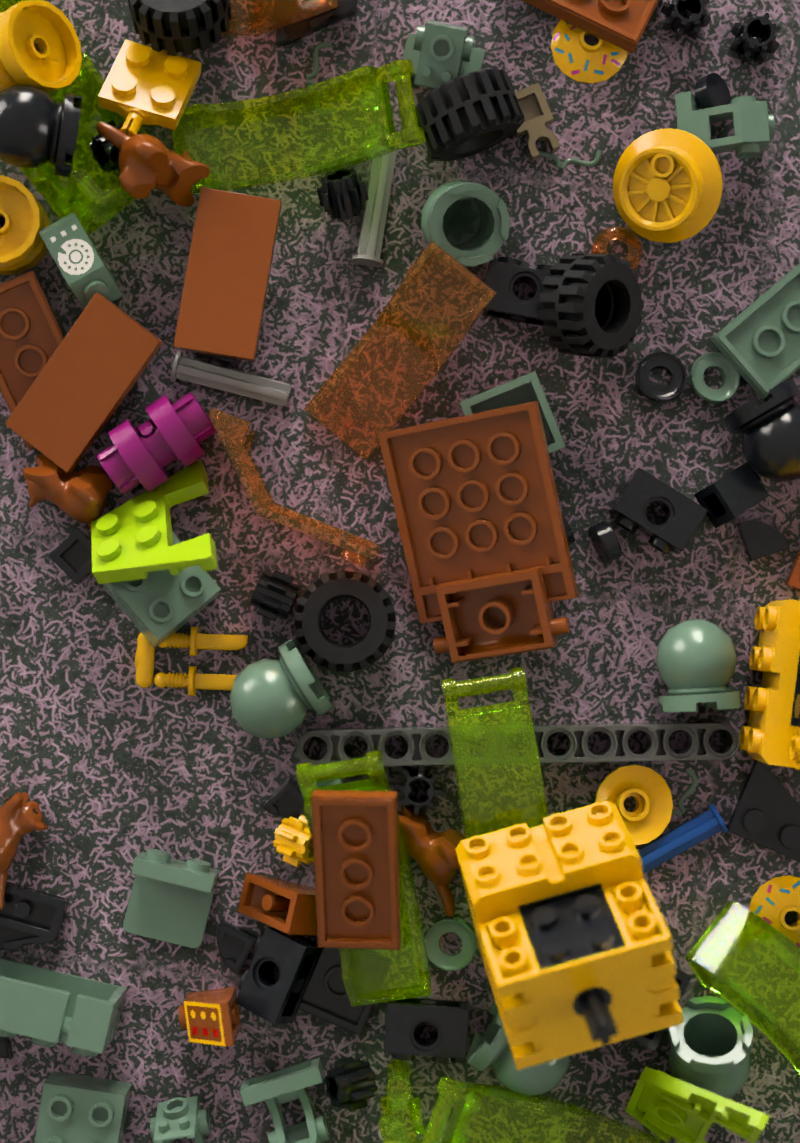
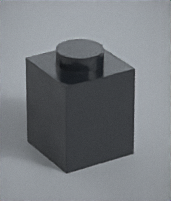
(732, 495)

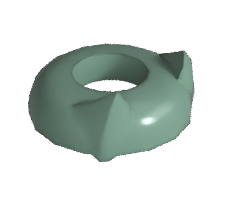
(730, 376)
(447, 961)

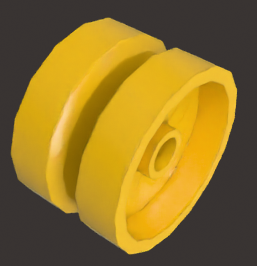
(38, 47)
(20, 225)

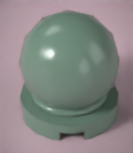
(466, 221)
(696, 665)
(274, 695)
(711, 1046)
(494, 1050)

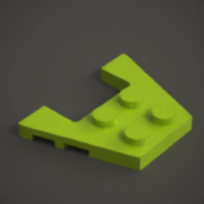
(139, 533)
(687, 1111)

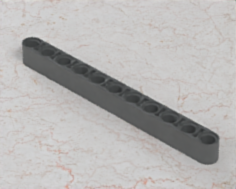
(577, 736)

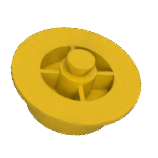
(667, 185)

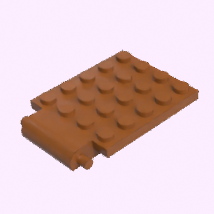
(482, 530)

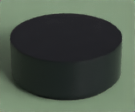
(712, 91)
(605, 541)

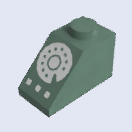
(79, 260)

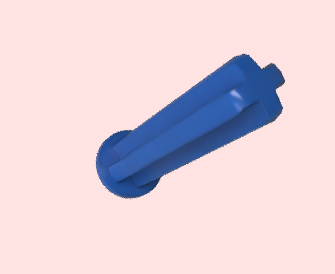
(681, 839)

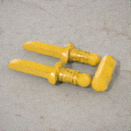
(145, 661)

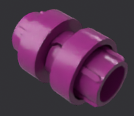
(145, 451)

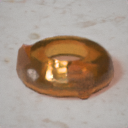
(623, 234)

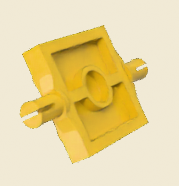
(148, 87)

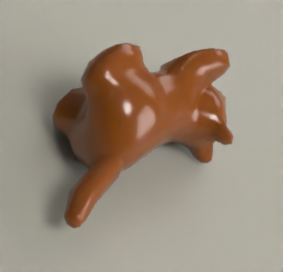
(150, 165)
(77, 494)
(16, 820)
(433, 853)

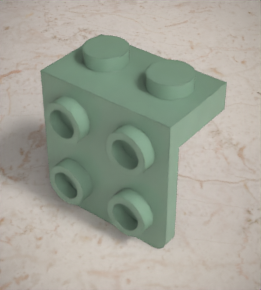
(170, 898)

